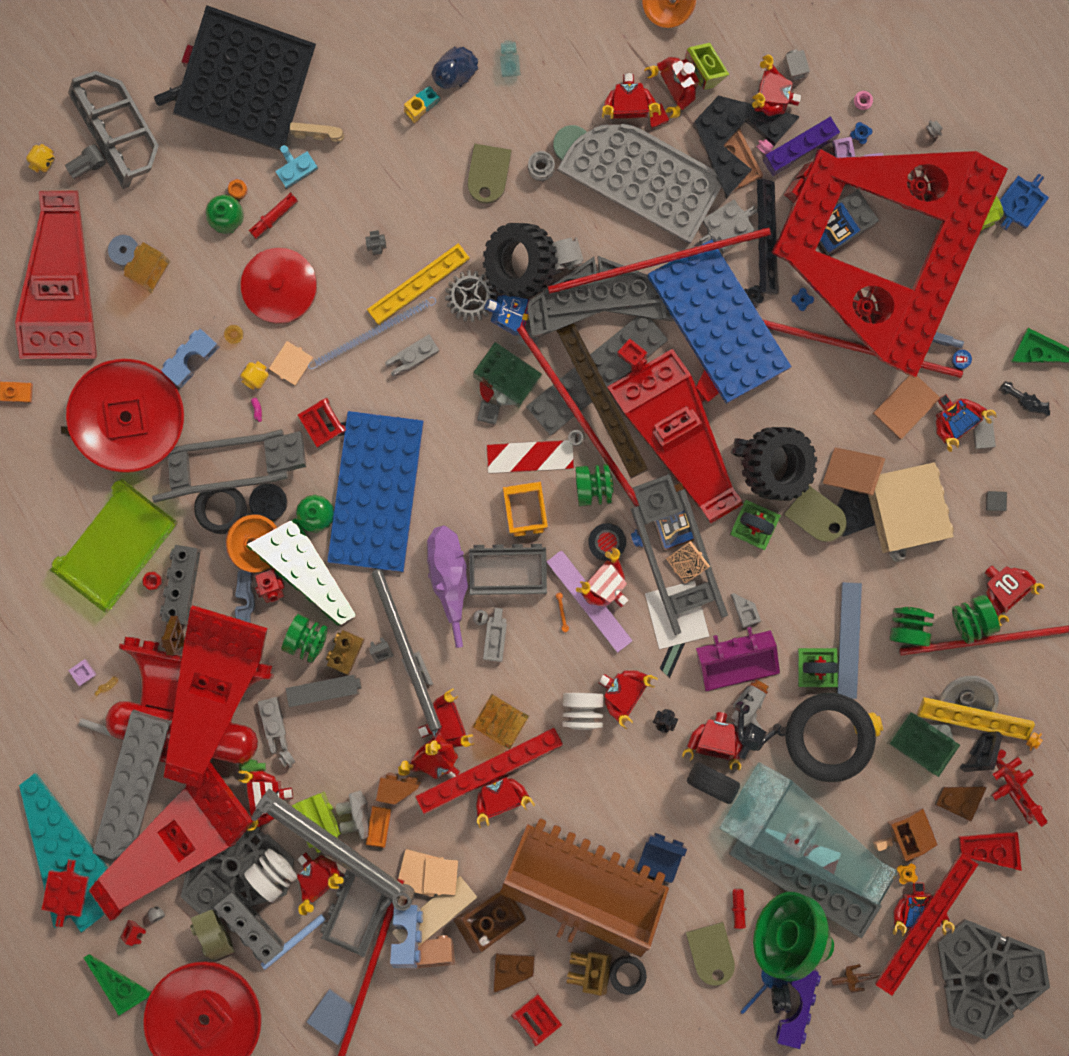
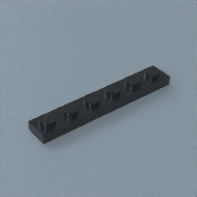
(767, 219)

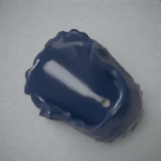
(455, 68)

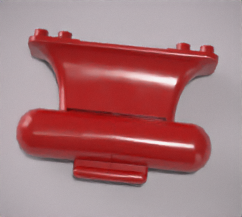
(159, 690)

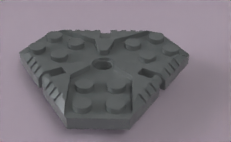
(214, 878)
(972, 956)

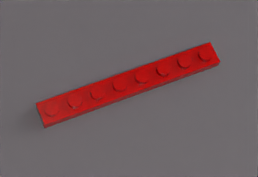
(489, 771)
(926, 924)

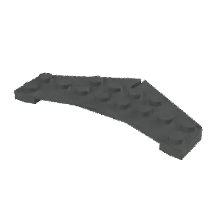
(621, 294)

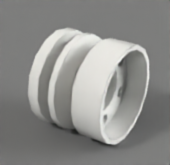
(582, 710)
(267, 878)

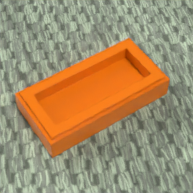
(378, 826)

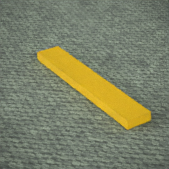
(418, 284)
(975, 718)

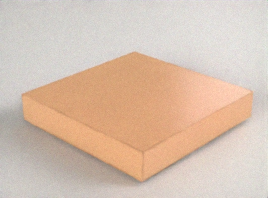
(413, 870)

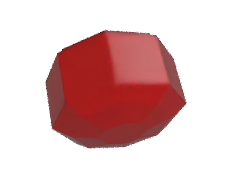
(152, 580)

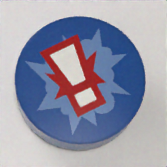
(961, 359)

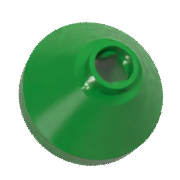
(792, 937)

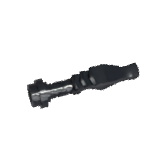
(1029, 402)

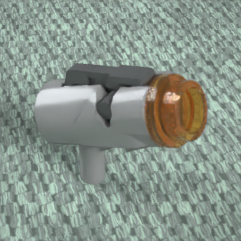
(753, 696)

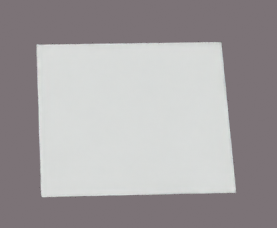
(691, 621)

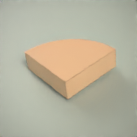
(883, 844)

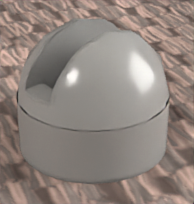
(572, 437)
(484, 617)
(155, 914)

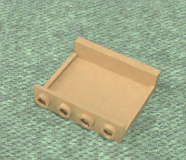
(910, 508)

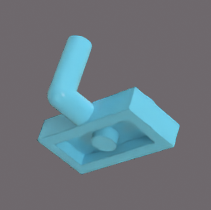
(296, 168)

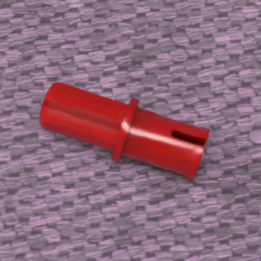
(739, 908)

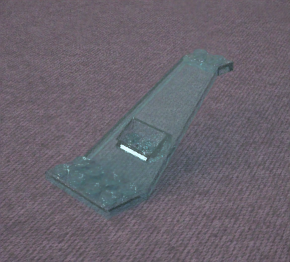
(773, 815)

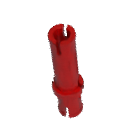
(272, 216)

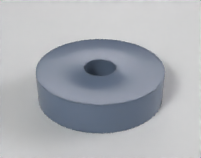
(117, 245)

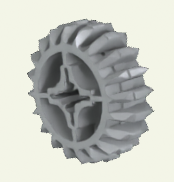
(456, 287)

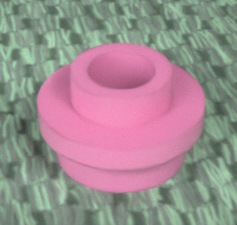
(863, 95)
(765, 146)

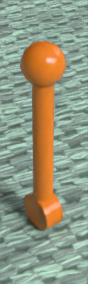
(559, 596)

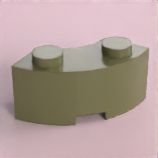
(212, 935)

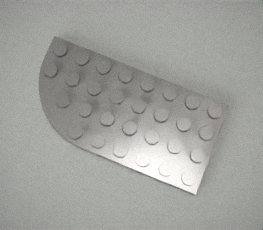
(644, 177)

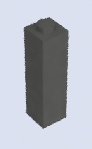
(323, 690)

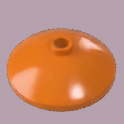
(668, 14)
(245, 529)

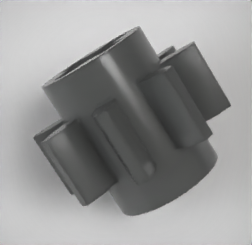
(375, 242)

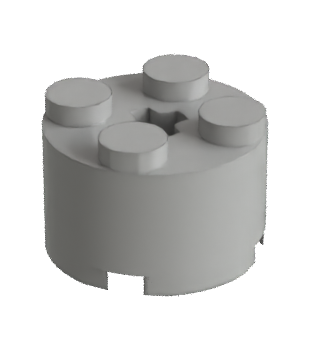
(568, 254)

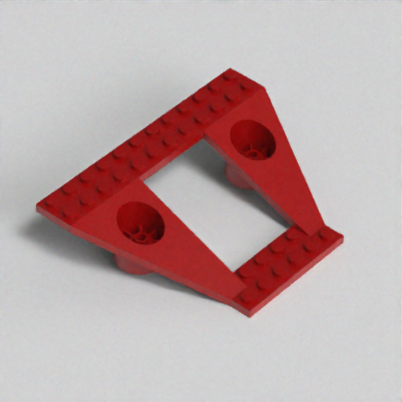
(906, 318)

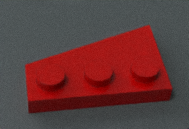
(993, 848)

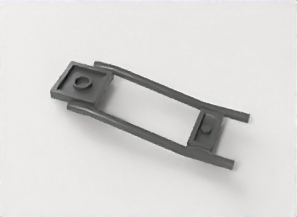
(281, 452)
(659, 500)

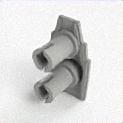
(358, 807)

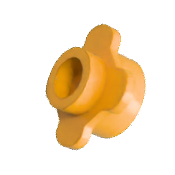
(1034, 741)
(902, 873)

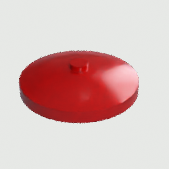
(278, 285)

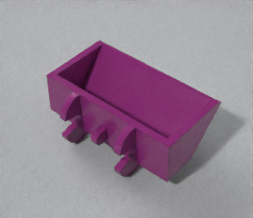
(738, 660)

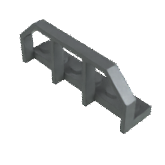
(97, 126)

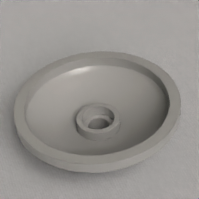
(980, 693)

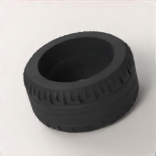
(200, 514)
(713, 783)

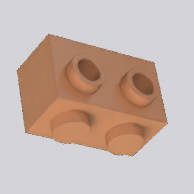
(437, 952)

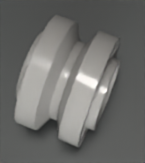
(541, 157)

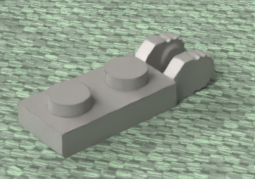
(413, 355)
(273, 722)

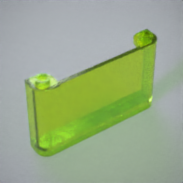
(115, 546)

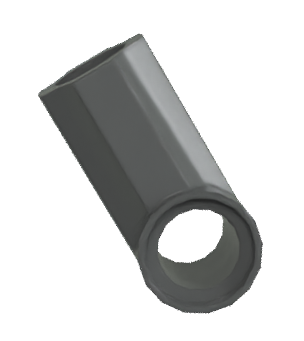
(88, 160)

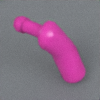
(257, 409)

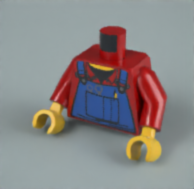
(958, 418)
(911, 906)

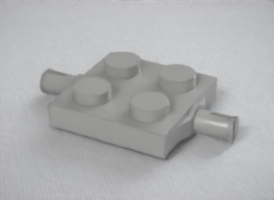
(728, 223)

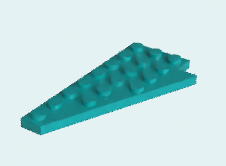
(56, 841)

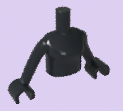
(753, 737)

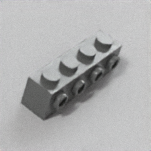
(181, 583)
(248, 925)

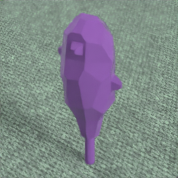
(448, 575)

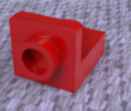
(633, 355)

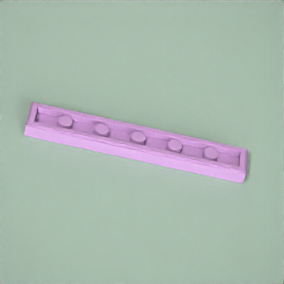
(599, 615)

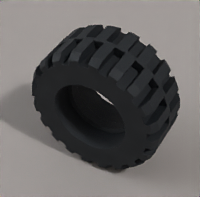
(540, 259)
(758, 463)

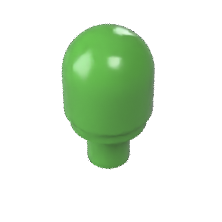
(252, 765)

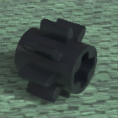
(665, 720)

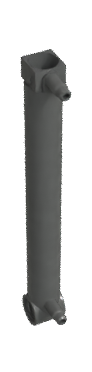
(336, 850)

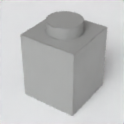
(796, 65)

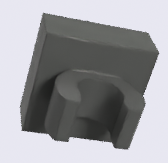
(381, 651)

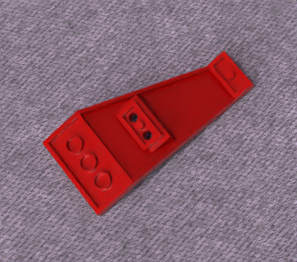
(57, 320)
(659, 401)
(213, 676)
(180, 838)

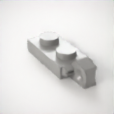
(495, 637)

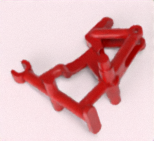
(1015, 788)

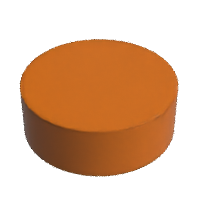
(237, 189)

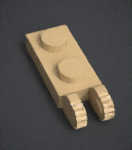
(318, 132)

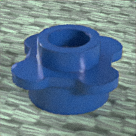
(860, 127)
(802, 304)
(636, 538)

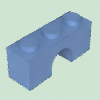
(177, 367)
(407, 953)

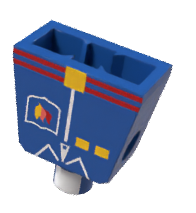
(508, 312)

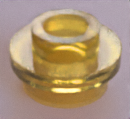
(233, 328)

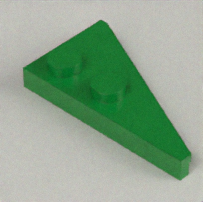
(1040, 349)
(119, 989)

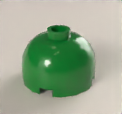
(224, 214)
(315, 513)

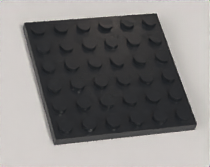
(244, 78)

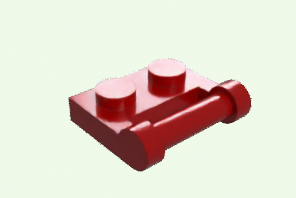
(315, 425)
(542, 1016)

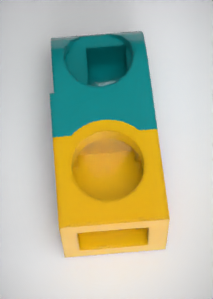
(421, 103)

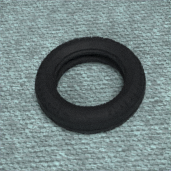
(815, 768)

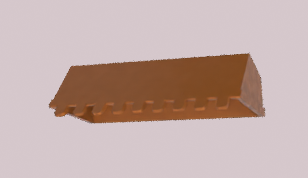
(585, 889)

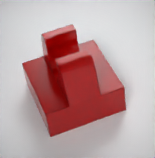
(130, 933)

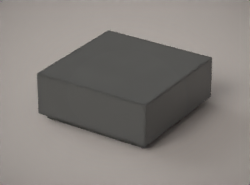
(488, 413)
(996, 501)

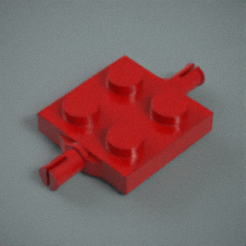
(65, 893)

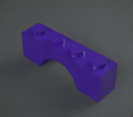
(791, 151)
(792, 1030)

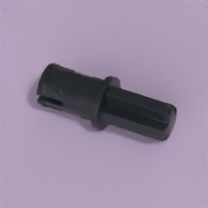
(167, 96)

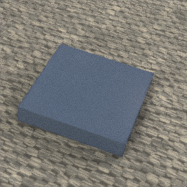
(332, 1016)

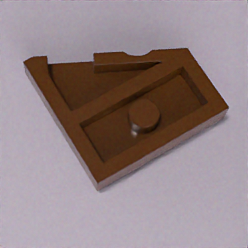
(173, 637)
(961, 800)
(512, 969)

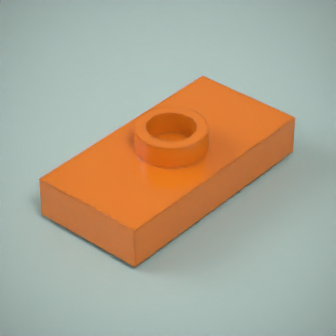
(16, 392)

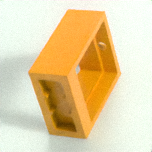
(521, 489)

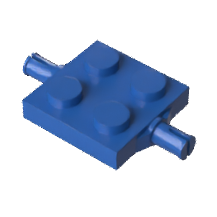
(1022, 202)

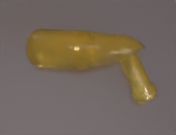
(107, 686)

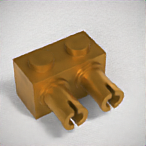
(344, 652)
(596, 973)

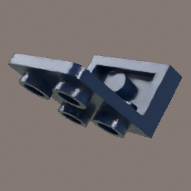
(662, 856)

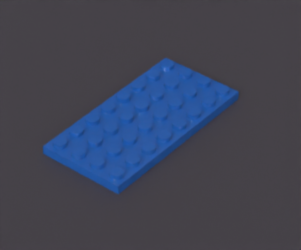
(719, 323)
(375, 491)

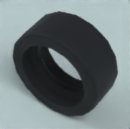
(630, 989)

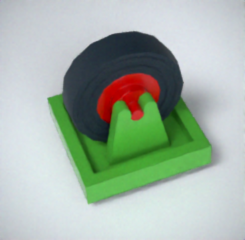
(755, 525)
(817, 667)

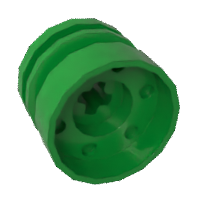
(593, 485)
(977, 619)
(911, 626)
(304, 638)

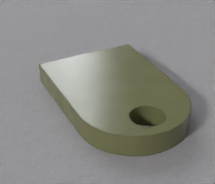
(488, 171)
(816, 514)
(711, 952)

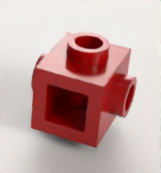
(269, 586)

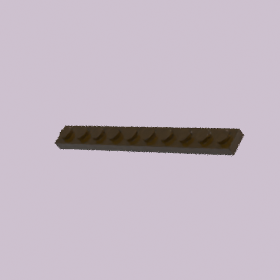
(602, 401)

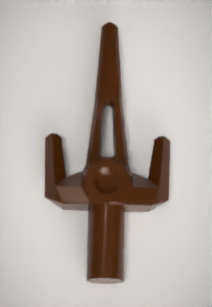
(851, 978)

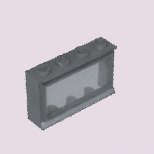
(508, 570)
(354, 915)

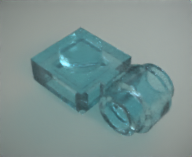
(510, 63)

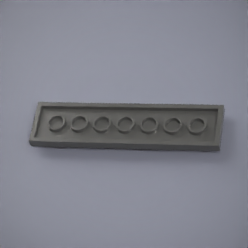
(550, 407)
(131, 784)
(838, 903)

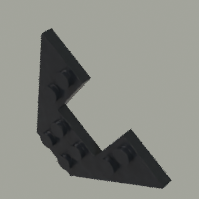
(721, 122)

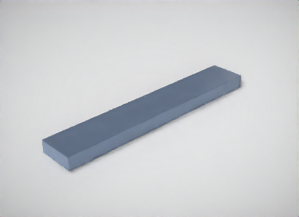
(849, 639)

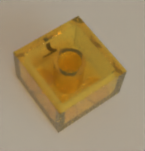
(146, 267)

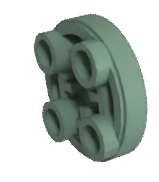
(565, 138)

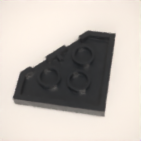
(857, 512)

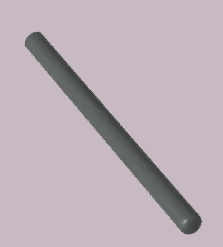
(406, 650)

